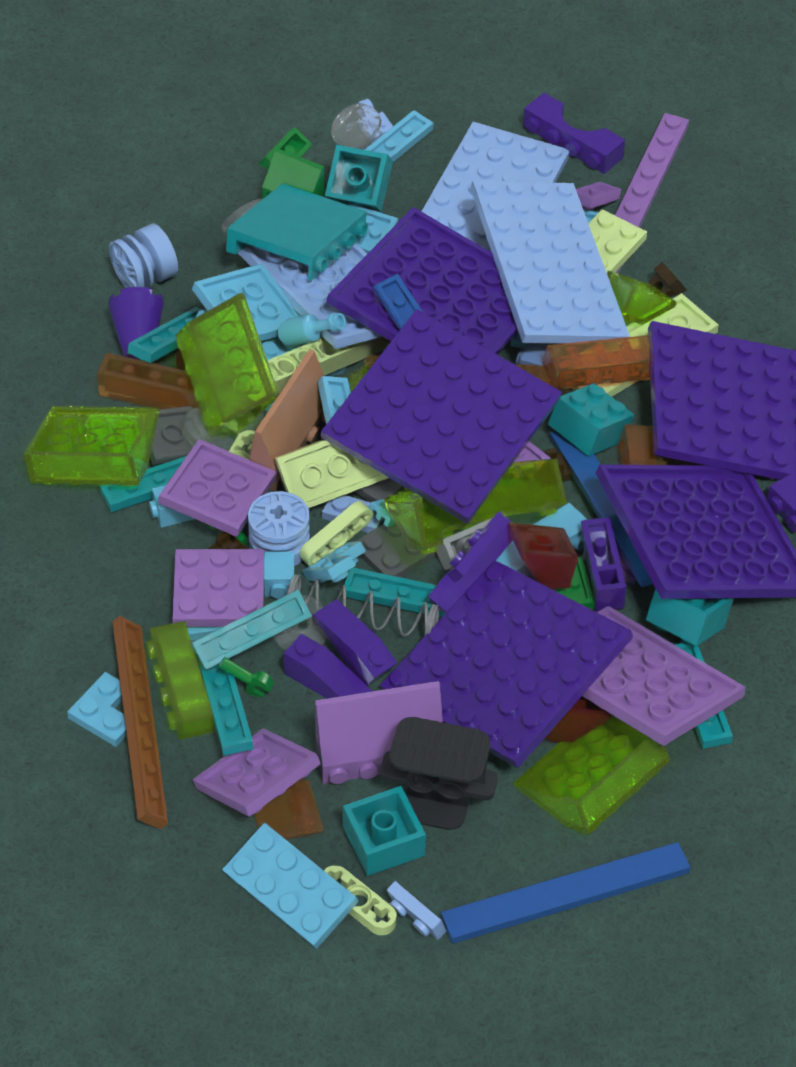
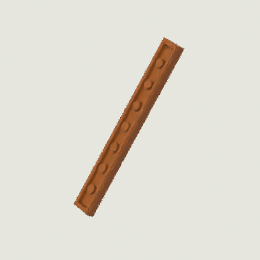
(140, 723)

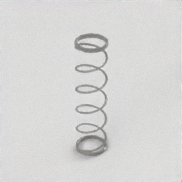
(430, 620)

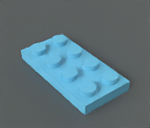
(290, 885)

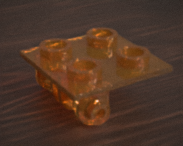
(293, 812)

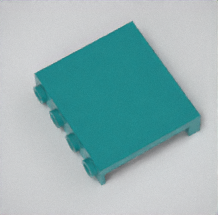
(299, 228)

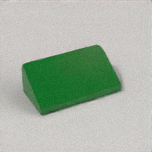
(293, 142)

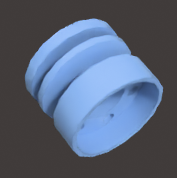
(143, 257)
(279, 523)

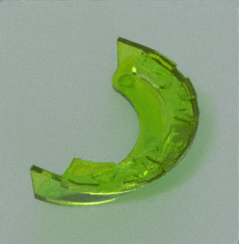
(523, 489)

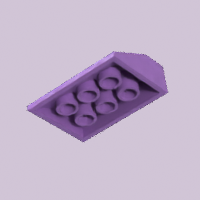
(361, 727)

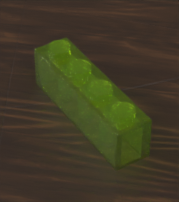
(181, 681)

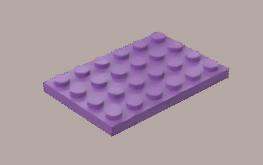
(660, 685)

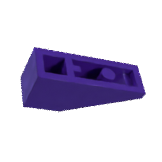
(603, 564)
(355, 642)
(320, 670)

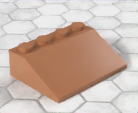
(292, 417)

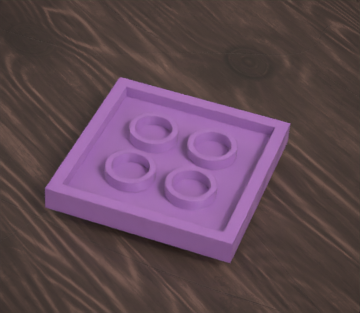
(217, 487)
(217, 585)
(257, 775)

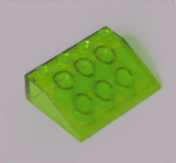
(227, 366)
(92, 445)
(594, 775)

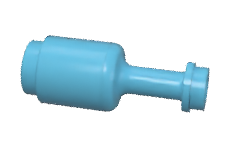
(308, 328)

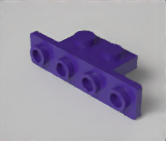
(469, 565)

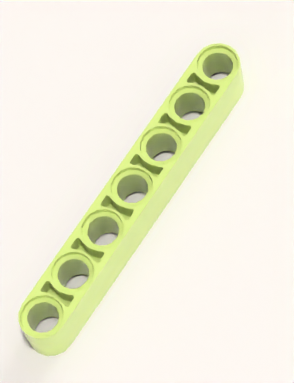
(328, 357)

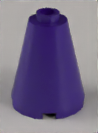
(135, 314)

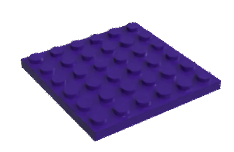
(444, 274)
(723, 401)
(441, 415)
(702, 531)
(512, 659)

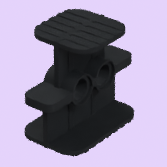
(441, 769)

